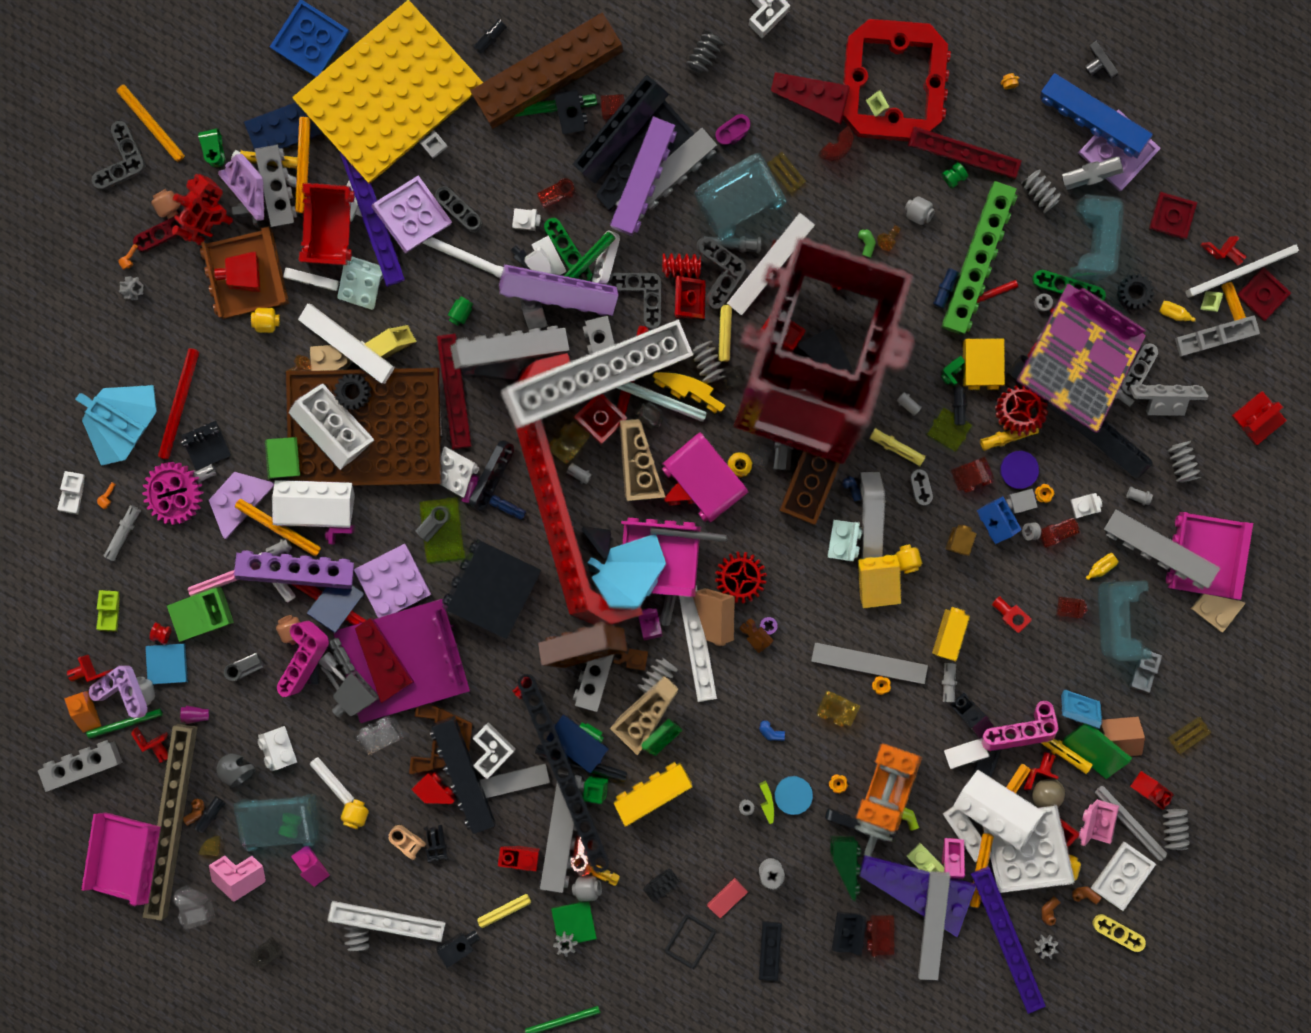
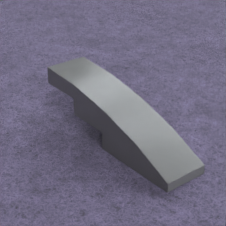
(1217, 335)

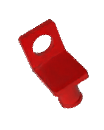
(1227, 250)
(1009, 613)
(85, 669)
(155, 744)
(1044, 770)

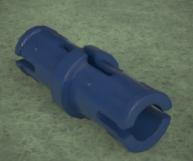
(946, 288)

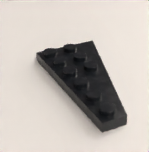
(616, 181)

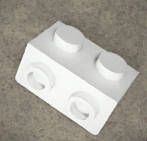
(276, 749)

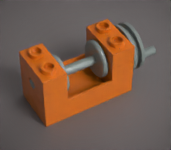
(887, 794)

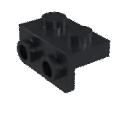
(849, 932)

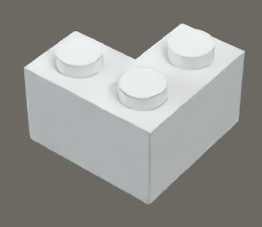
(768, 15)
(496, 749)

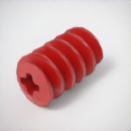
(681, 265)

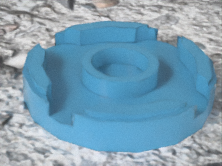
(793, 795)

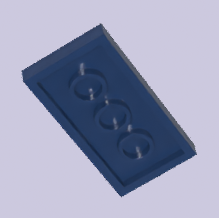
(278, 127)

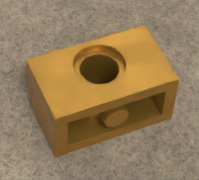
(961, 540)

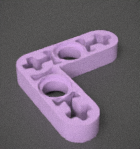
(123, 684)

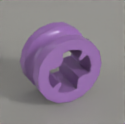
(774, 624)

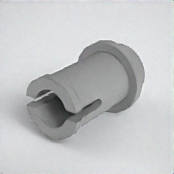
(908, 404)
(579, 473)
(203, 475)
(1139, 496)
(280, 548)
(750, 810)

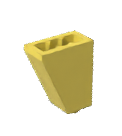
(391, 341)

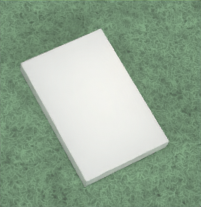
(1123, 876)

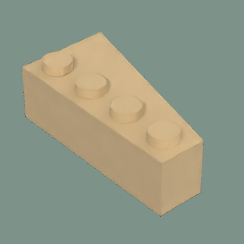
(638, 465)
(644, 715)

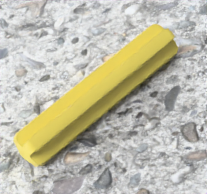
(725, 333)
(504, 911)

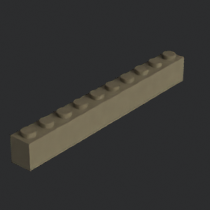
(171, 819)

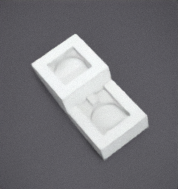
(556, 264)
(71, 494)
(966, 753)

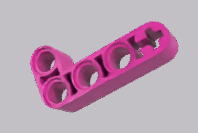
(312, 647)
(1021, 739)

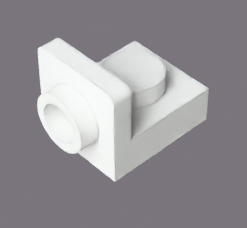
(526, 219)
(1086, 505)

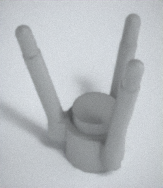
(328, 664)

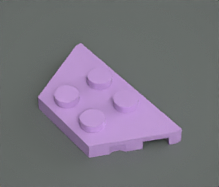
(245, 184)
(237, 487)

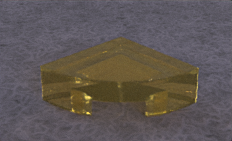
(211, 846)

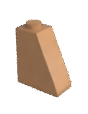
(716, 615)

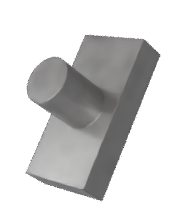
(1101, 61)

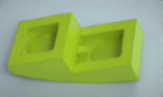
(108, 611)
(767, 806)

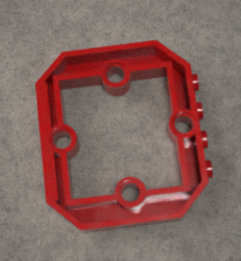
(886, 33)

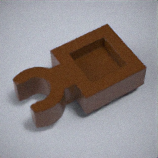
(757, 637)
(635, 659)

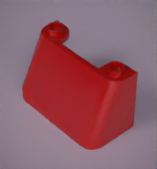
(326, 223)

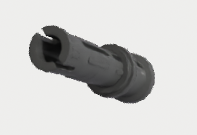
(742, 244)

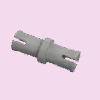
(949, 682)

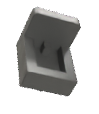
(241, 211)

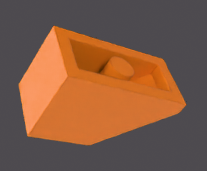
(83, 711)

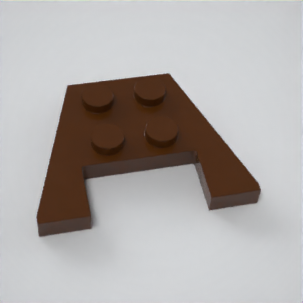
(420, 764)

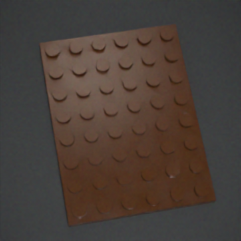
(399, 418)

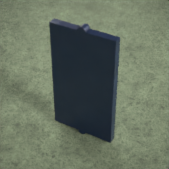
(579, 744)

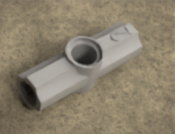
(1093, 173)

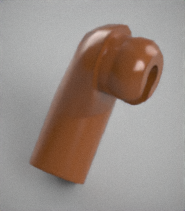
(197, 811)
(1085, 892)
(1048, 911)

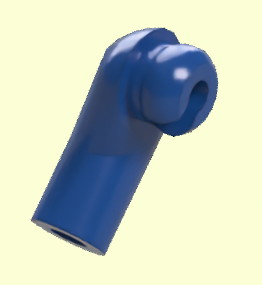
(769, 733)

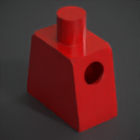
(241, 272)

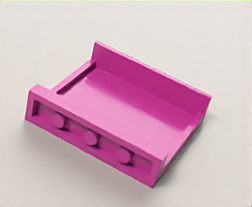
(1219, 542)
(679, 554)
(121, 857)

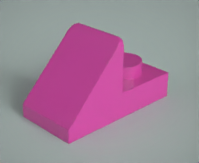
(954, 857)
(310, 865)

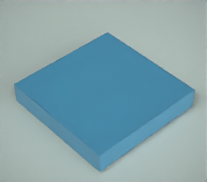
(166, 663)
(1081, 708)

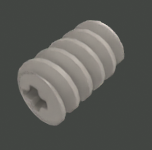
(1041, 190)
(707, 362)
(1184, 463)
(664, 669)
(1176, 829)
(768, 880)
(357, 938)

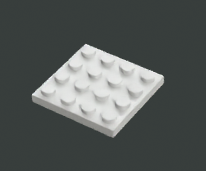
(1038, 863)

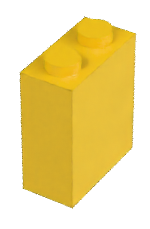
(983, 363)
(879, 581)
(951, 633)

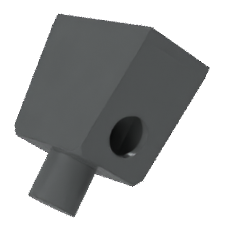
(353, 695)

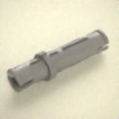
(121, 534)

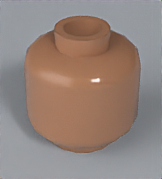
(164, 204)
(284, 626)

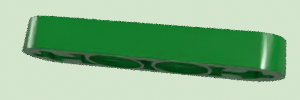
(569, 250)
(1047, 275)

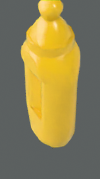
(1175, 312)
(1103, 566)

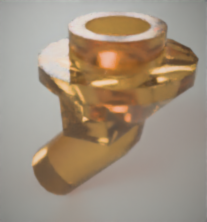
(886, 241)
(302, 364)

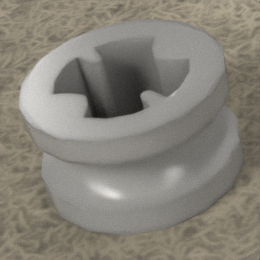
(1039, 306)
(1036, 531)

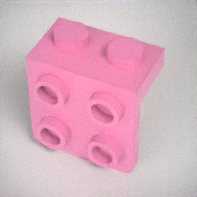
(1099, 822)

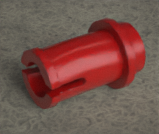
(527, 682)

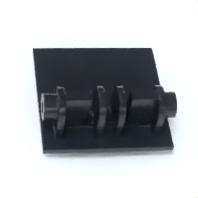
(205, 445)

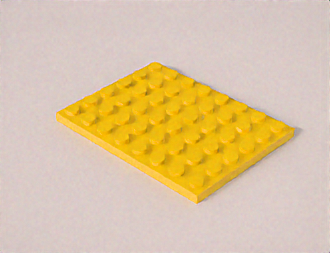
(388, 91)

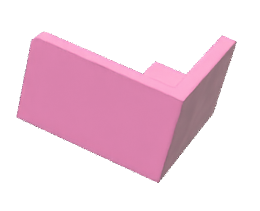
(237, 879)

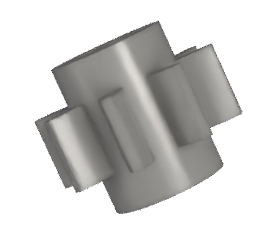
(131, 288)
(1051, 948)
(566, 949)

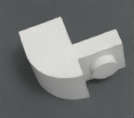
(538, 261)

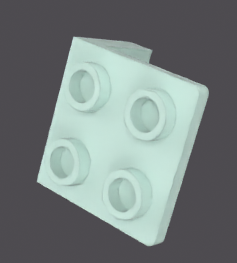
(360, 283)
(844, 540)

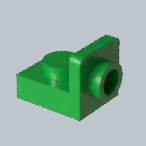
(954, 367)

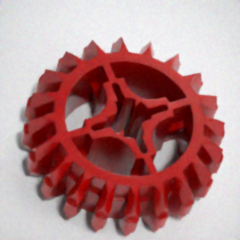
(1027, 423)
(737, 594)

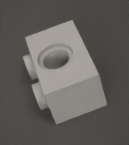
(598, 326)

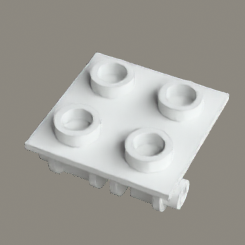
(456, 471)

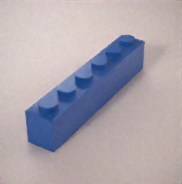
(1095, 115)

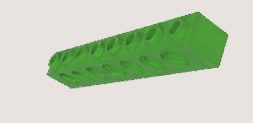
(1007, 196)

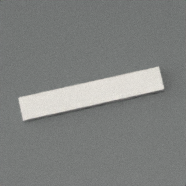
(777, 257)
(1242, 271)
(346, 343)
(698, 650)
(386, 921)

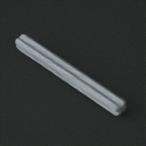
(1140, 833)

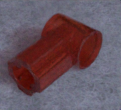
(554, 193)
(1055, 533)
(581, 856)

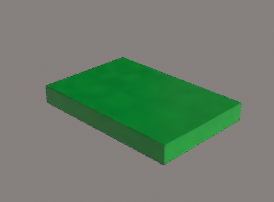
(1097, 749)

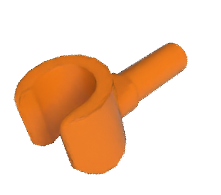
(125, 261)
(102, 501)

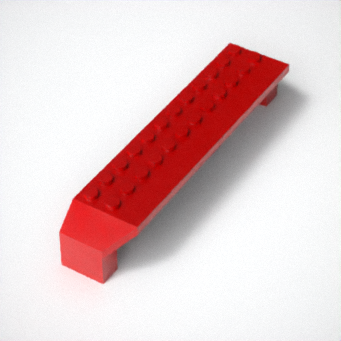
(579, 598)

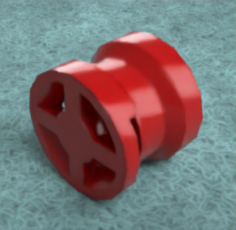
(160, 633)

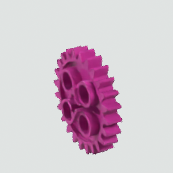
(167, 475)

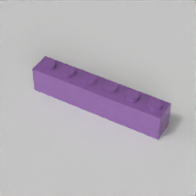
(642, 177)
(558, 290)

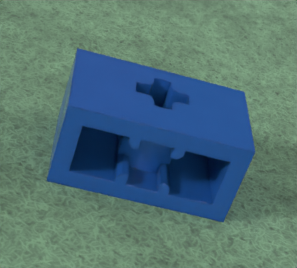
(999, 520)

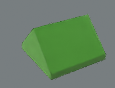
(282, 457)

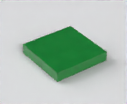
(661, 737)
(575, 920)

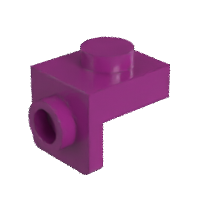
(330, 533)
(650, 624)

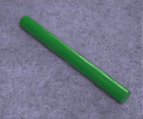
(124, 723)
(563, 1020)

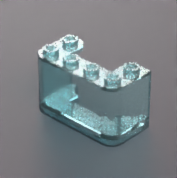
(1107, 220)
(1115, 620)

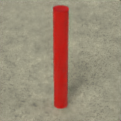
(996, 291)

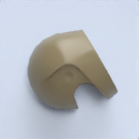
(1048, 793)

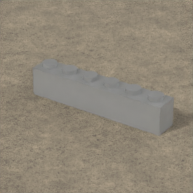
(679, 164)
(509, 348)
(1162, 549)
(560, 841)

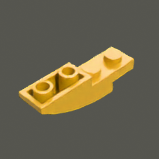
(682, 384)

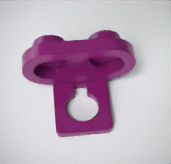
(733, 130)

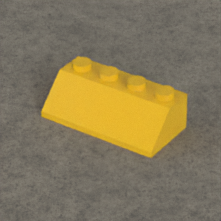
(652, 793)

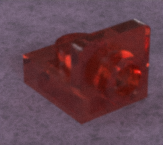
(1071, 607)

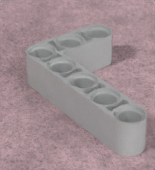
(873, 514)

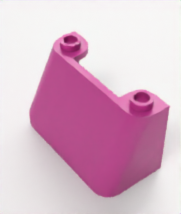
(705, 477)

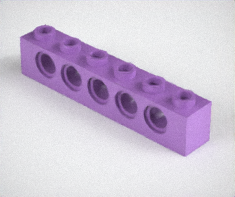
(303, 577)

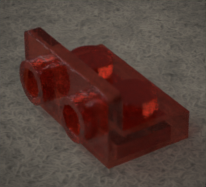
(881, 935)

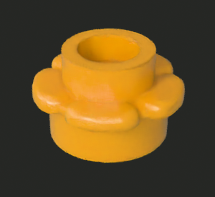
(1010, 81)
(1044, 498)
(886, 685)
(833, 783)

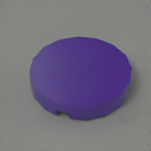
(1019, 469)

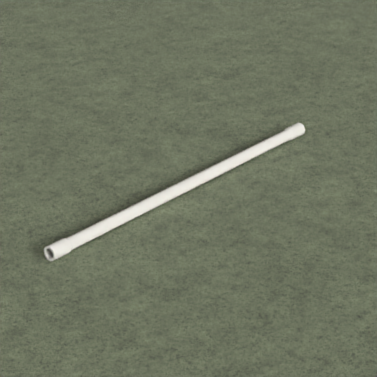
(432, 242)

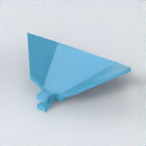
(117, 420)
(629, 572)

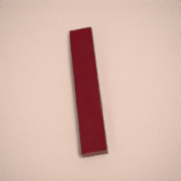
(964, 152)
(454, 394)

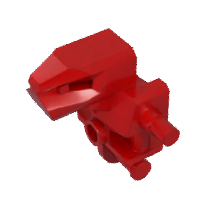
(200, 209)

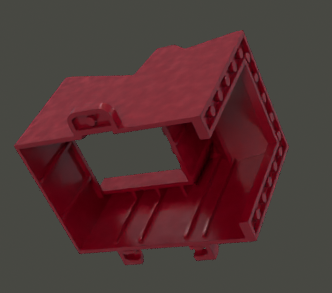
(809, 401)

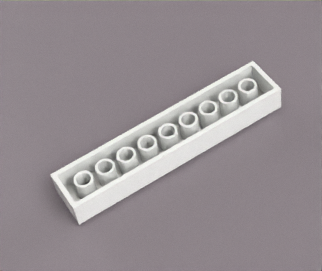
(596, 373)

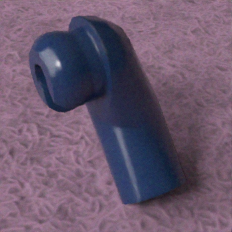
(851, 483)

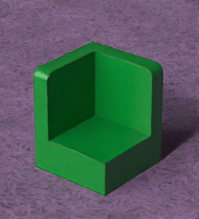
(595, 789)

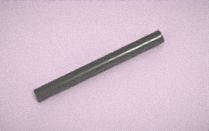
(689, 534)

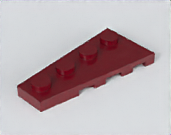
(815, 95)
(383, 663)

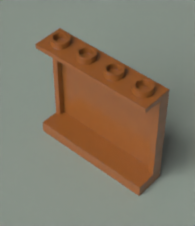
(239, 302)

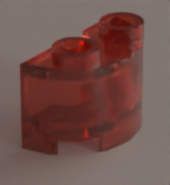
(839, 150)
(973, 474)

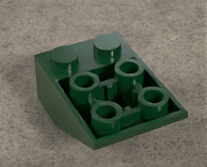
(844, 855)

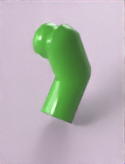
(869, 241)

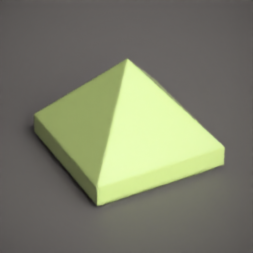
(877, 103)
(1211, 301)

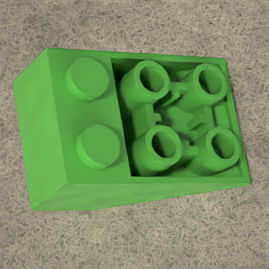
(200, 614)

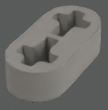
(917, 489)

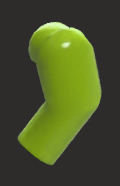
(909, 816)

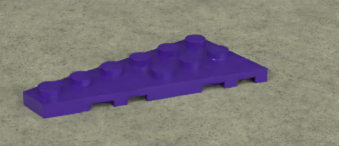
(911, 887)

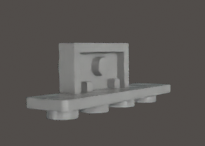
(1168, 399)

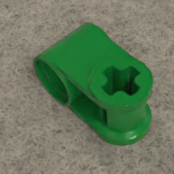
(212, 144)

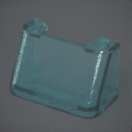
(739, 195)
(277, 821)

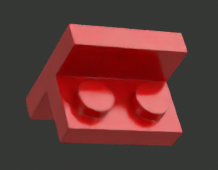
(1259, 417)

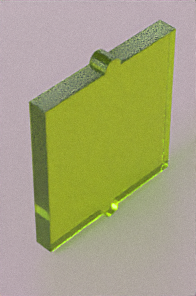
(948, 433)

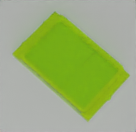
(448, 540)

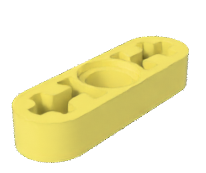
(1134, 935)

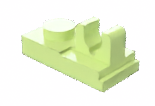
(924, 859)

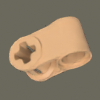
(407, 842)

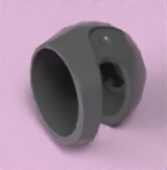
(232, 774)

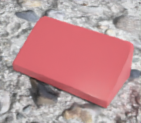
(727, 898)

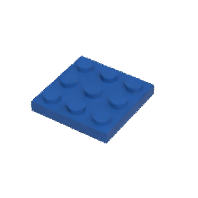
(309, 38)

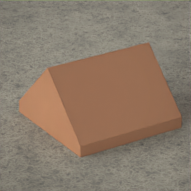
(1125, 733)

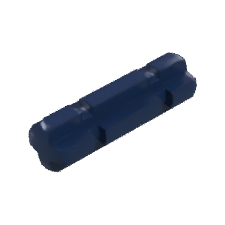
(507, 507)

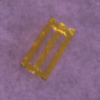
(776, 160)
(1203, 726)

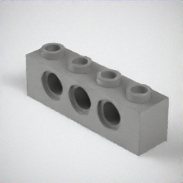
(276, 216)
(592, 701)
(50, 773)

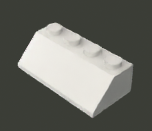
(330, 425)
(312, 503)
(999, 809)

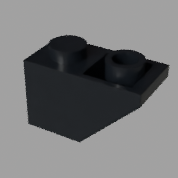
(971, 715)

